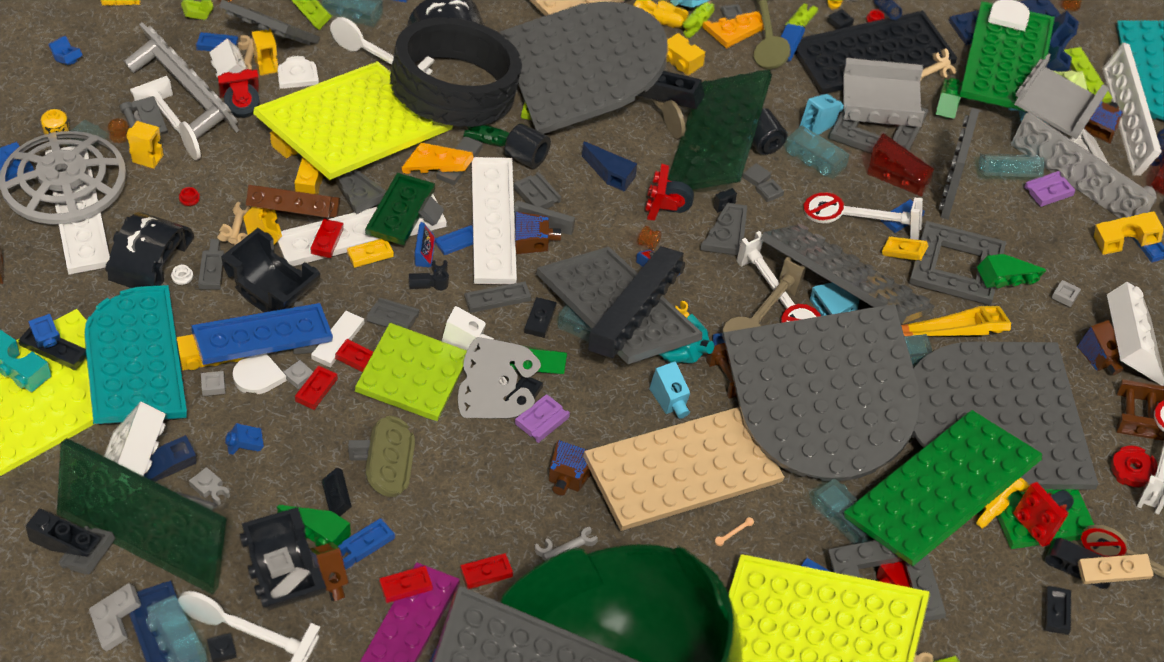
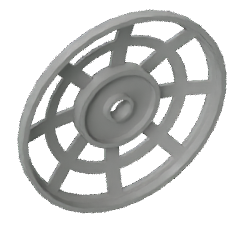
(65, 181)

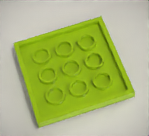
(412, 372)

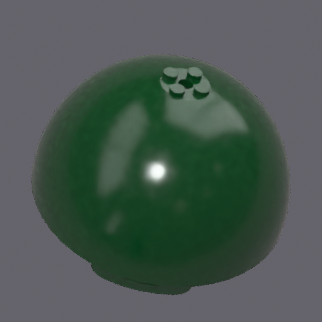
(635, 601)

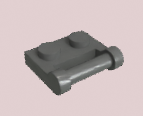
(148, 113)

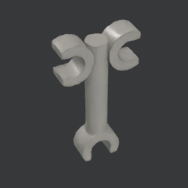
(575, 543)

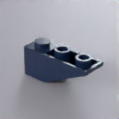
(610, 167)
(171, 459)

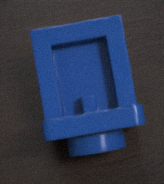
(64, 52)
(44, 331)
(244, 437)

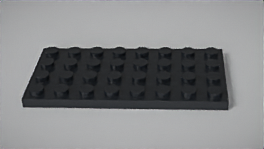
(904, 40)

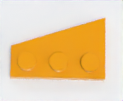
(735, 30)
(437, 157)

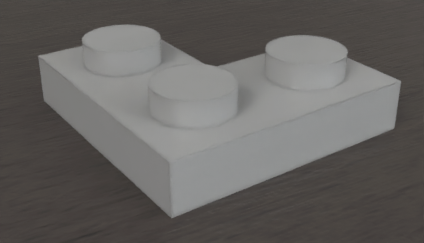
(108, 615)

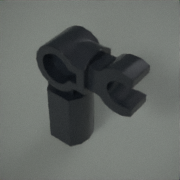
(438, 280)

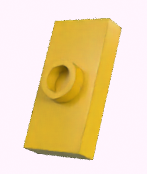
(905, 248)
(370, 252)

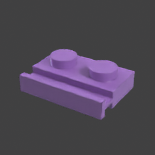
(1049, 188)
(542, 418)

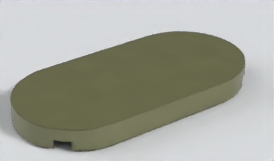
(390, 456)

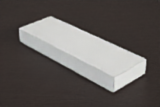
(344, 329)

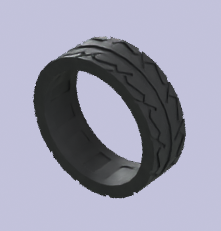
(447, 101)

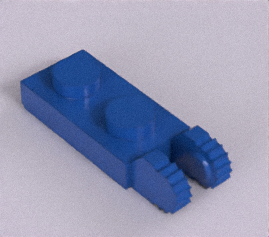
(365, 542)

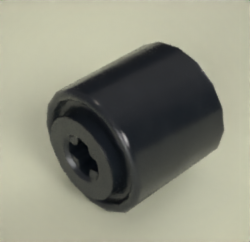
(769, 133)
(527, 146)

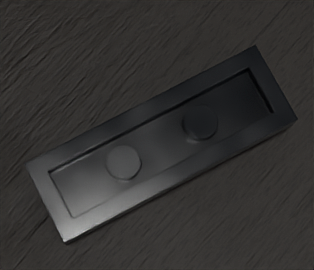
(63, 352)

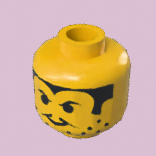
(54, 121)

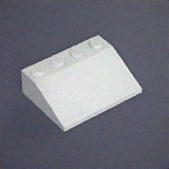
(1135, 331)
(136, 438)

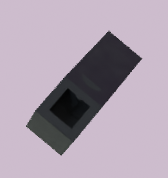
(60, 535)

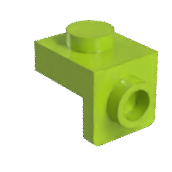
(197, 9)

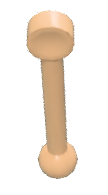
(719, 541)

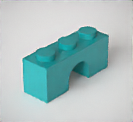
(26, 371)

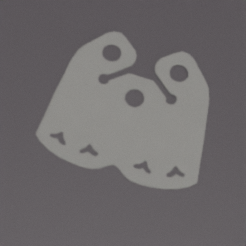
(483, 379)

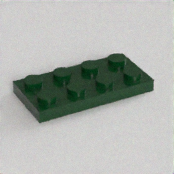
(399, 209)

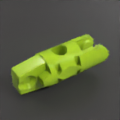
(803, 16)
(696, 19)

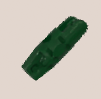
(487, 135)

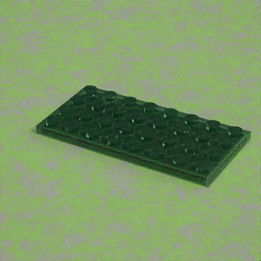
(721, 131)
(141, 515)

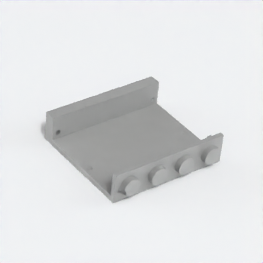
(882, 92)
(1058, 99)

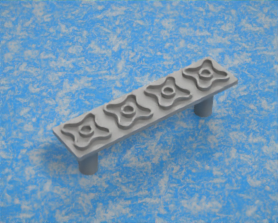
(215, 108)
(1083, 169)

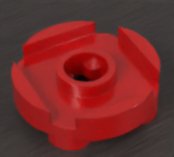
(1126, 474)

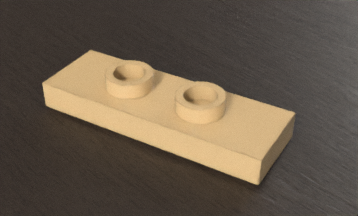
(1115, 569)

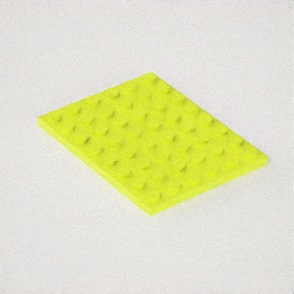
(347, 121)
(52, 411)
(823, 615)

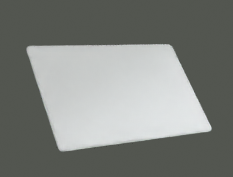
(289, 582)

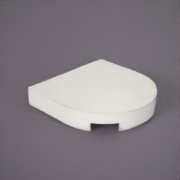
(1009, 14)
(297, 73)
(257, 374)

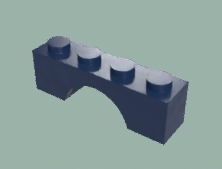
(1063, 30)

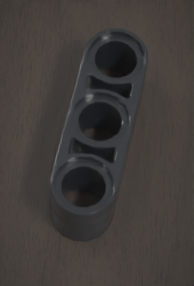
(1065, 557)

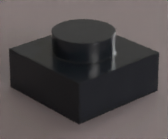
(840, 19)
(723, 198)
(221, 648)

